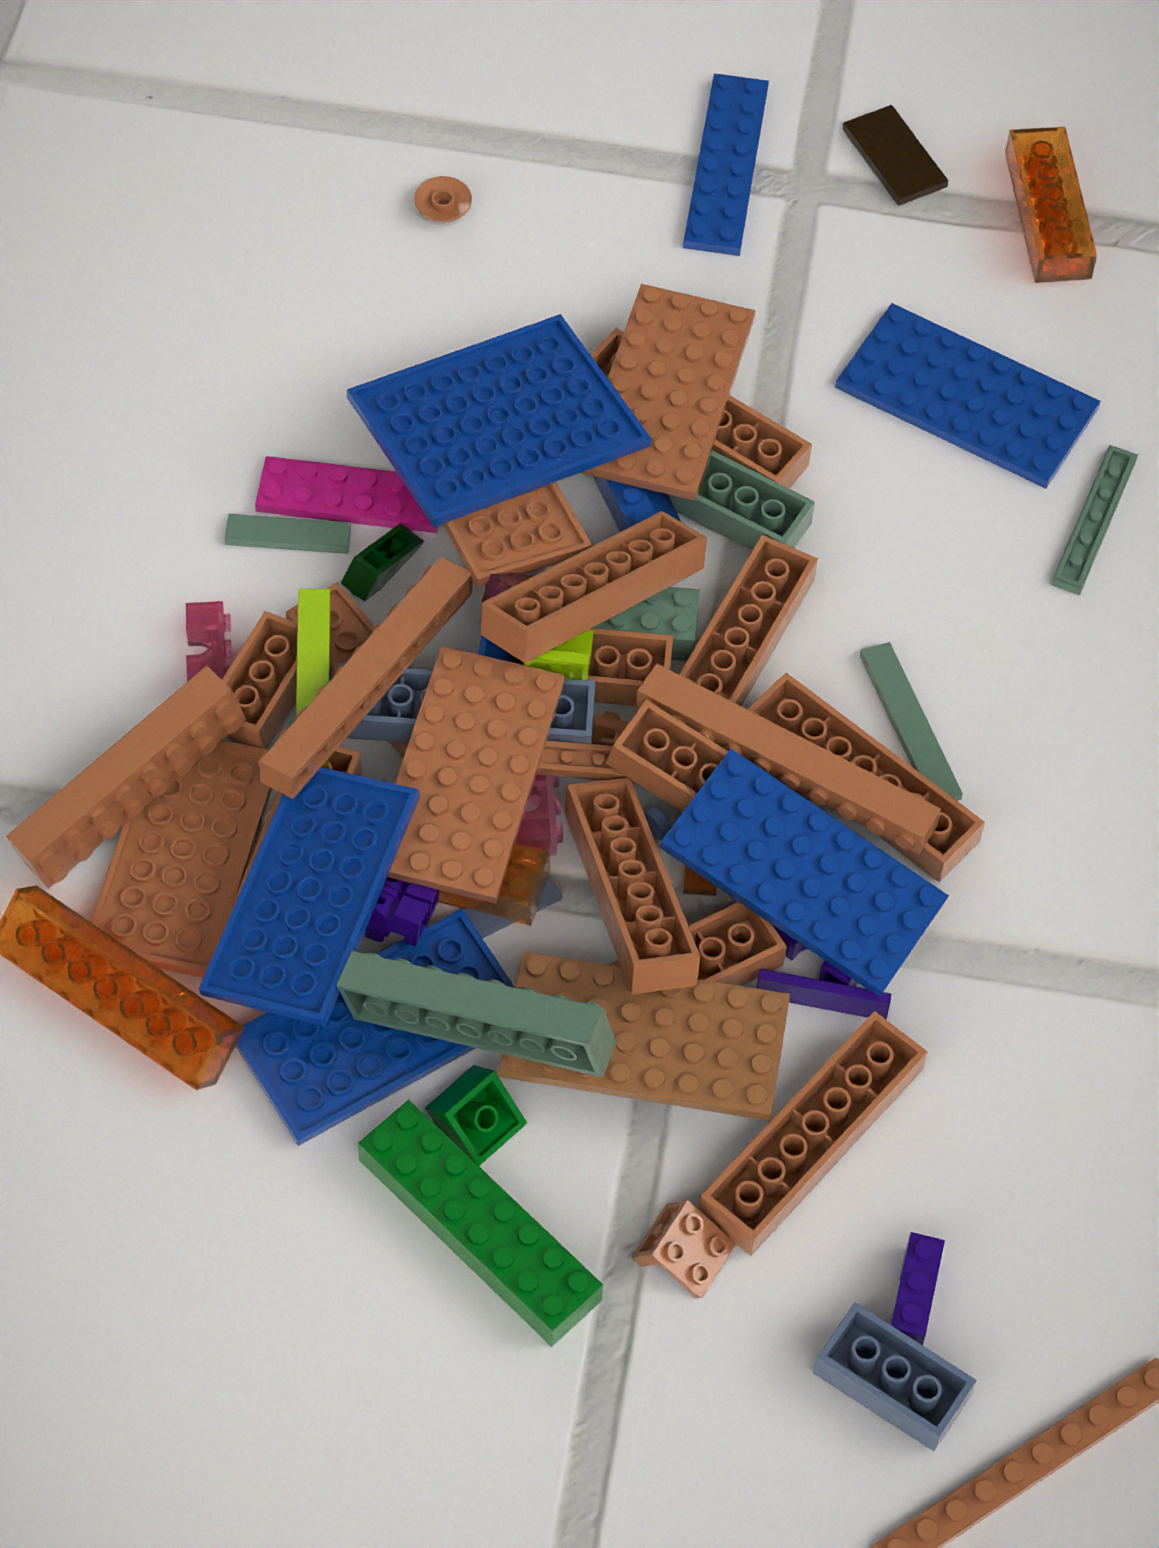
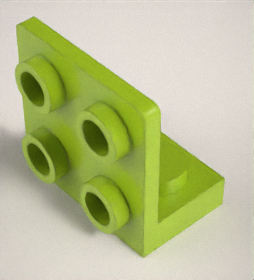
(568, 658)

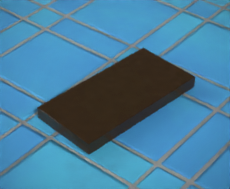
(895, 155)

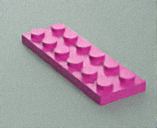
(338, 494)

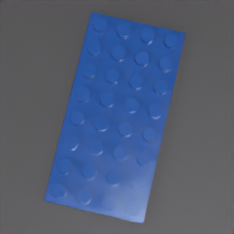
(968, 395)
(804, 872)
(310, 895)
(336, 1071)

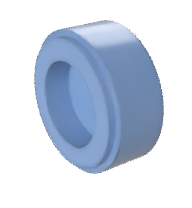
(657, 822)

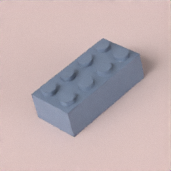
(894, 1376)

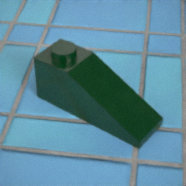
(380, 562)

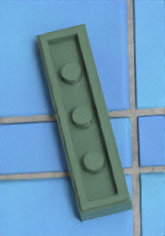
(288, 533)

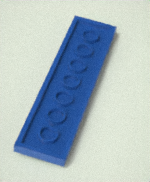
(726, 165)

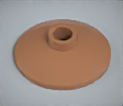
(443, 199)

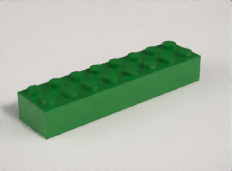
(480, 1222)

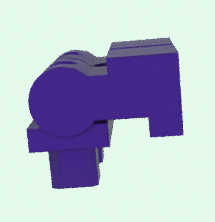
(402, 910)

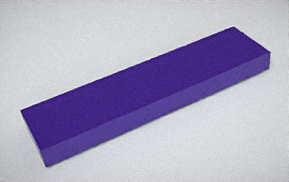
(825, 994)

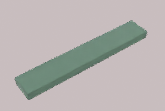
(1094, 520)
(908, 717)

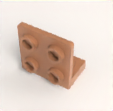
(685, 1246)

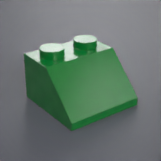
(477, 1113)

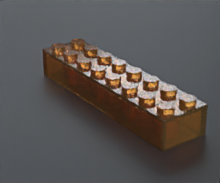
(117, 987)

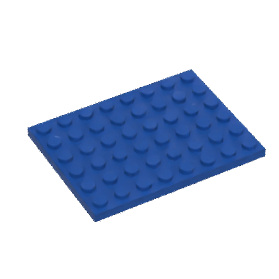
(497, 419)

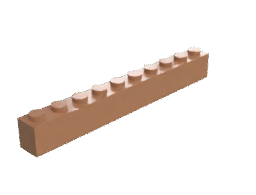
(365, 678)
(795, 761)

